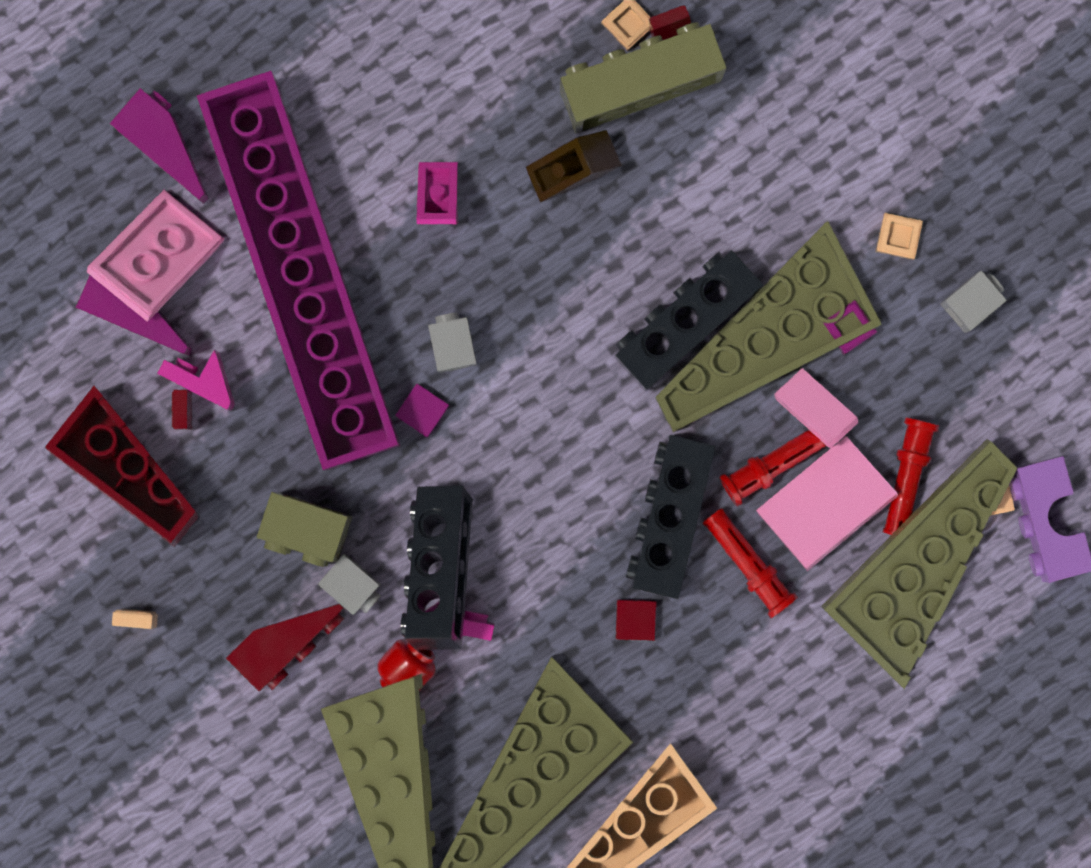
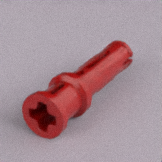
(913, 458)
(760, 472)
(760, 578)

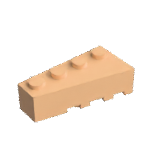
(650, 818)

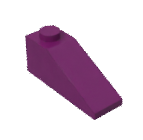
(157, 134)
(105, 305)

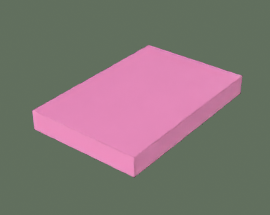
(155, 255)
(827, 503)

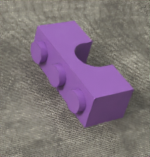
(1037, 489)

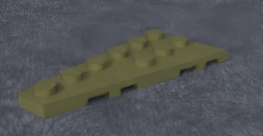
(773, 332)
(912, 576)
(543, 766)
(387, 770)

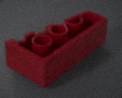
(113, 460)

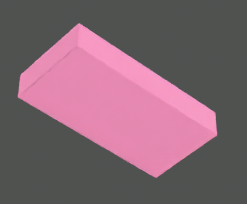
(816, 408)

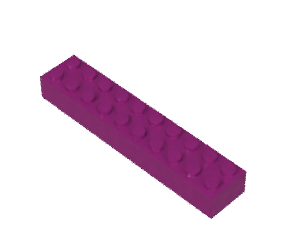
(298, 271)

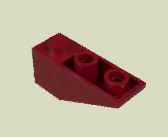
(272, 647)

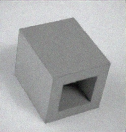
(974, 300)
(452, 343)
(351, 585)

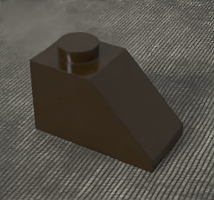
(573, 165)

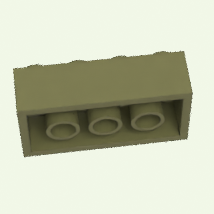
(642, 77)

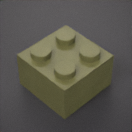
(305, 528)

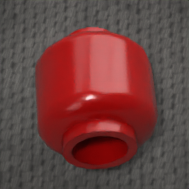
(405, 662)

